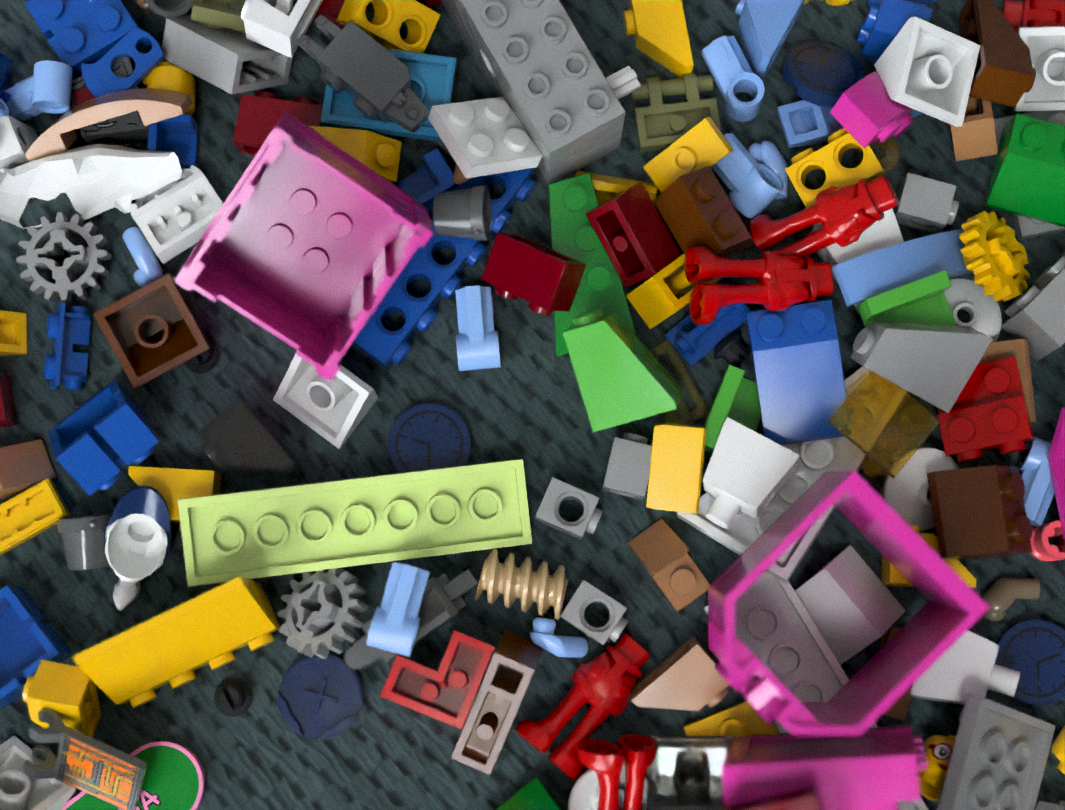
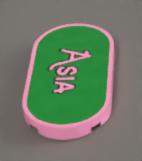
(171, 781)

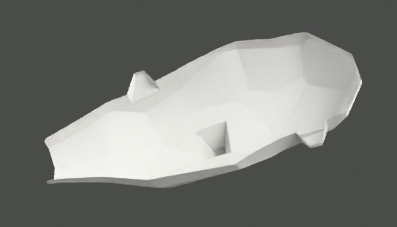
(91, 176)

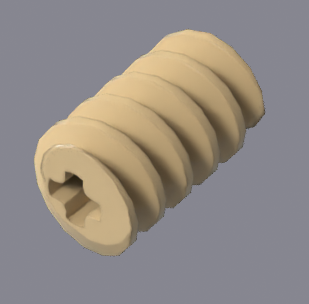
(522, 584)

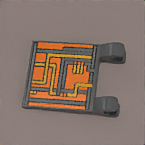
(85, 763)

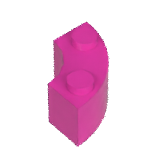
(870, 113)

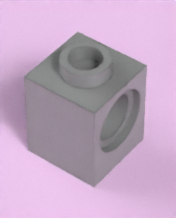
(925, 203)
(628, 466)
(559, 492)
(586, 595)

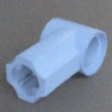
(734, 76)
(42, 92)
(751, 183)
(477, 339)
(1037, 481)
(397, 620)

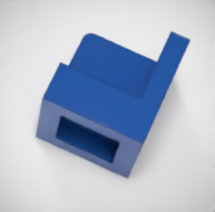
(178, 136)
(429, 180)

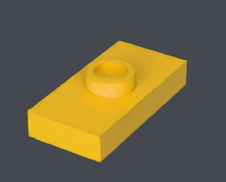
(696, 149)
(30, 514)
(732, 721)

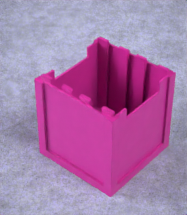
(307, 243)
(846, 770)

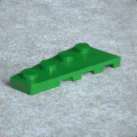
(576, 238)

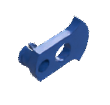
(100, 76)

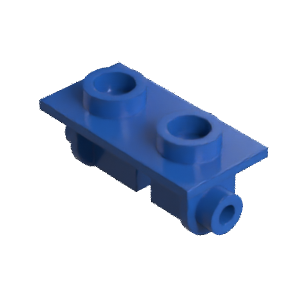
(698, 340)
(63, 363)

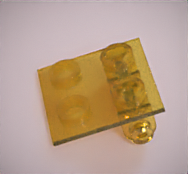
(883, 424)

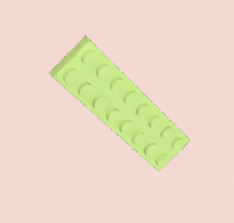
(354, 521)

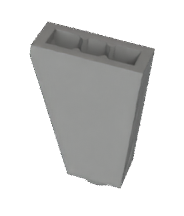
(223, 56)
(922, 357)

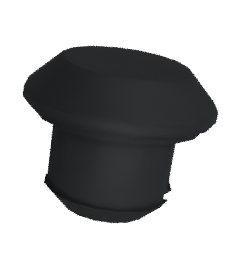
(731, 349)
(204, 361)
(233, 697)

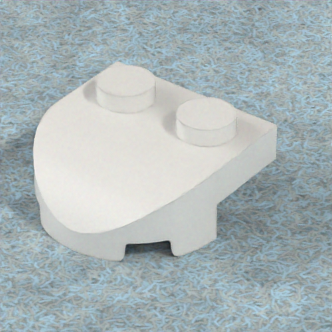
(177, 213)

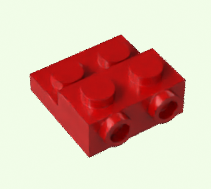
(988, 414)

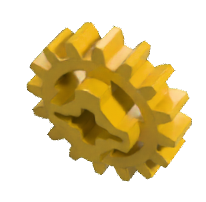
(994, 256)

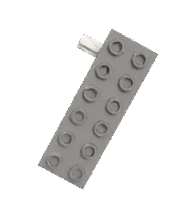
(547, 78)

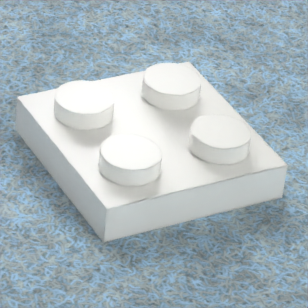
(484, 137)

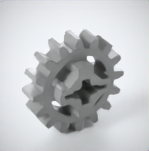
(81, 257)
(322, 612)

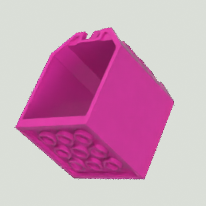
(896, 666)

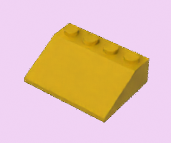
(180, 642)

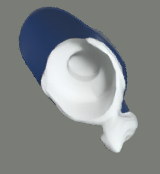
(137, 540)

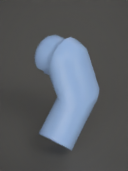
(770, 156)
(143, 255)
(559, 645)

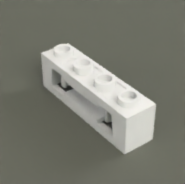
(278, 23)

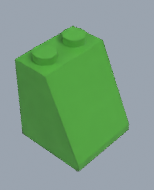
(617, 371)

